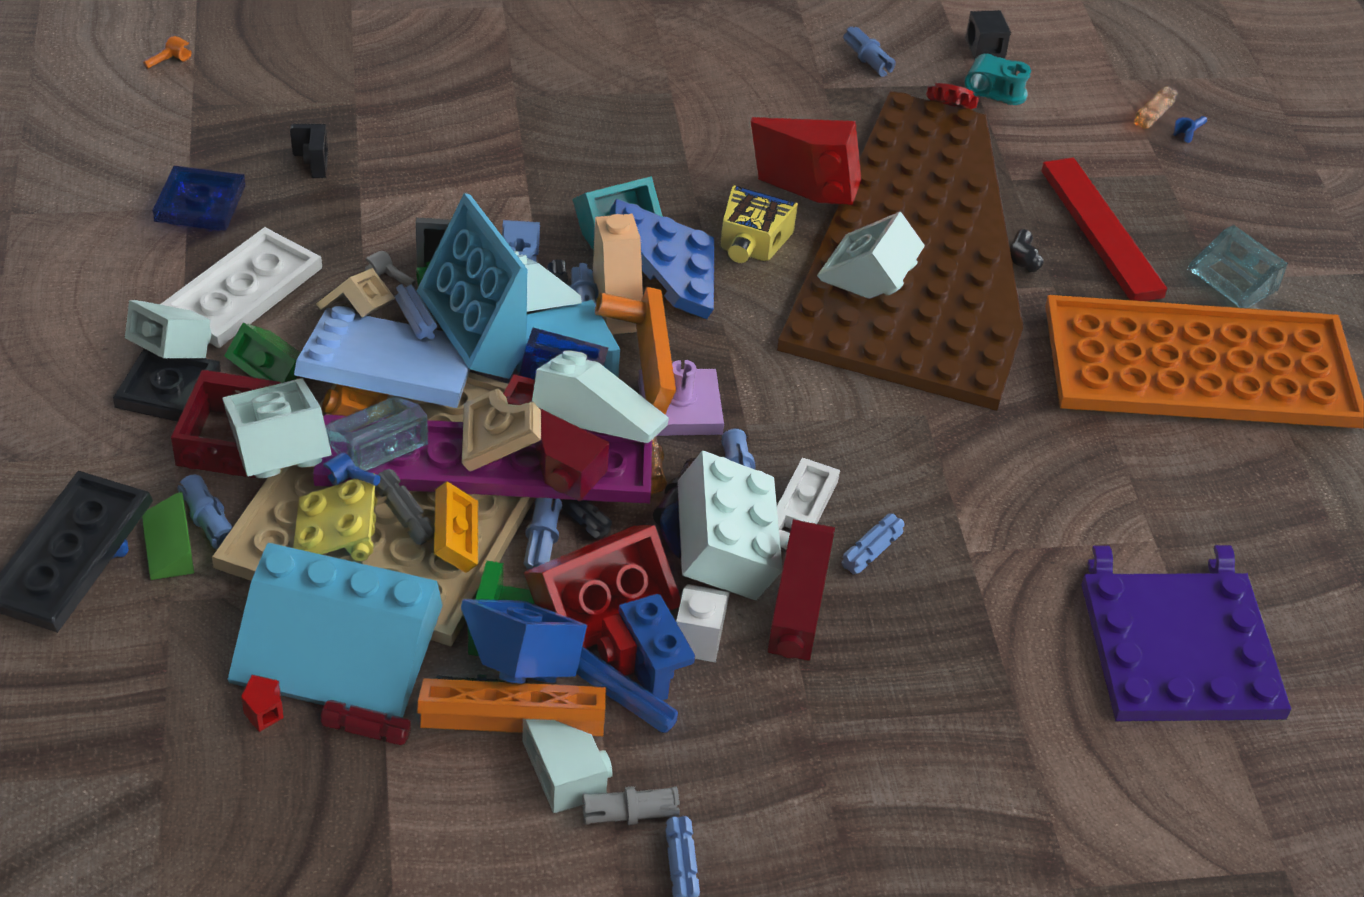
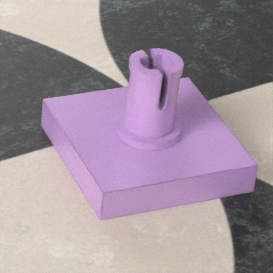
(695, 404)

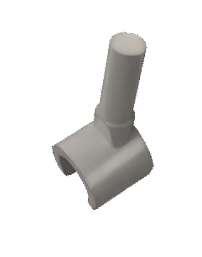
(383, 264)

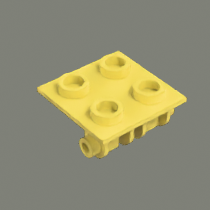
(337, 519)

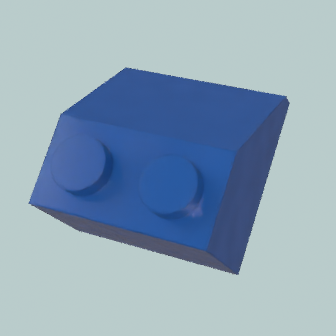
(524, 639)

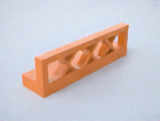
(506, 704)

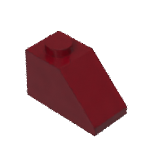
(570, 456)

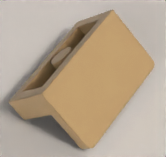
(363, 290)

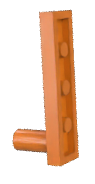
(652, 341)

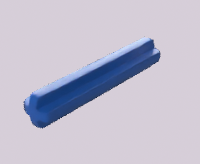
(626, 692)

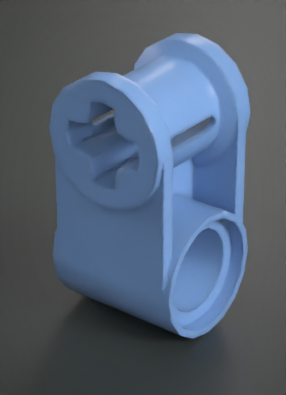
(522, 237)

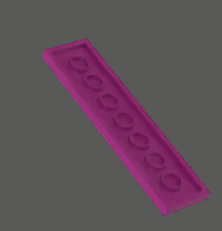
(512, 475)

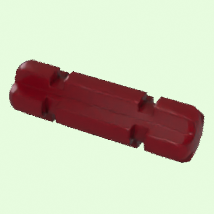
(366, 722)

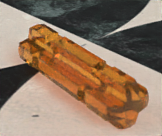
(1155, 107)

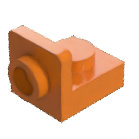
(348, 400)

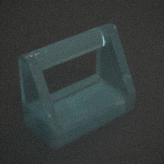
(1247, 259)
(382, 440)

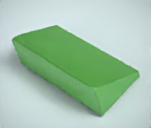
(168, 539)

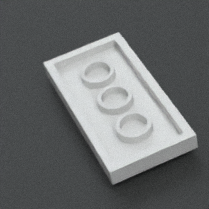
(246, 283)

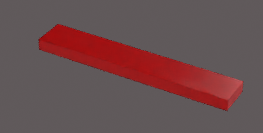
(1104, 230)

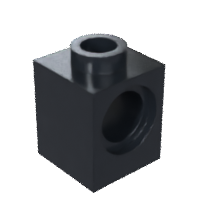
(988, 33)

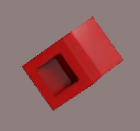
(262, 702)

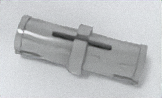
(630, 805)

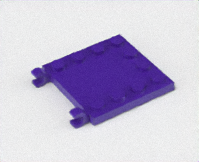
(1183, 643)

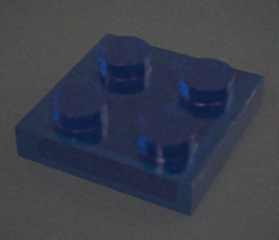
(199, 198)

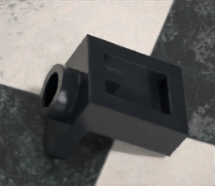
(312, 144)

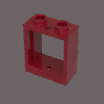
(207, 396)

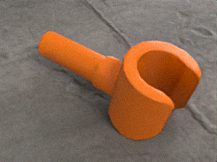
(173, 48)

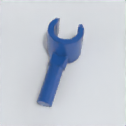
(1188, 126)
(343, 468)

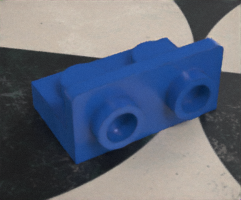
(658, 642)

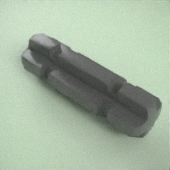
(405, 507)

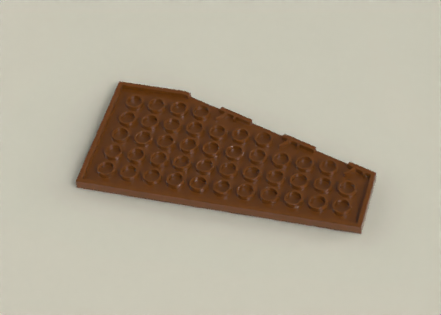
(959, 307)

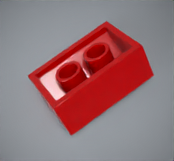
(603, 576)

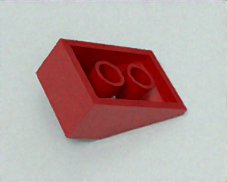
(808, 157)

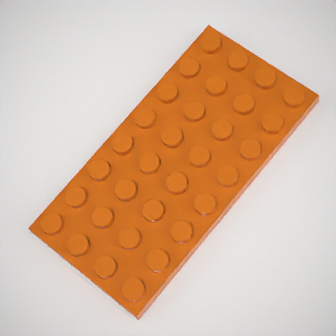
(1203, 362)

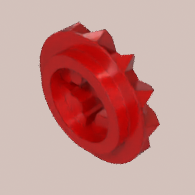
(952, 95)

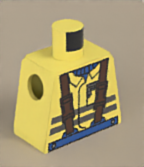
(756, 224)

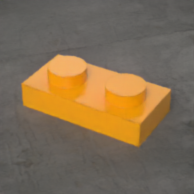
(456, 527)

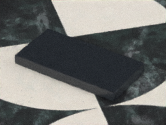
(69, 549)

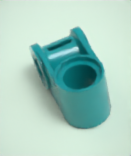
(997, 78)

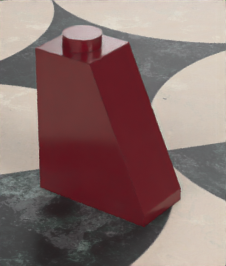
(801, 590)

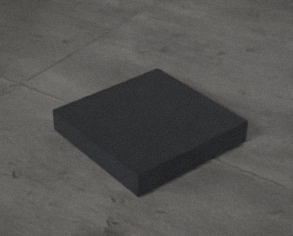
(161, 384)

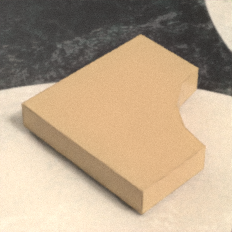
(497, 428)

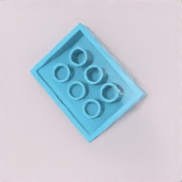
(478, 292)
(335, 630)

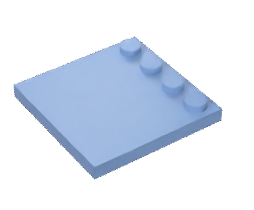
(383, 358)

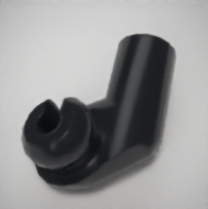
(1024, 253)

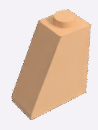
(618, 263)

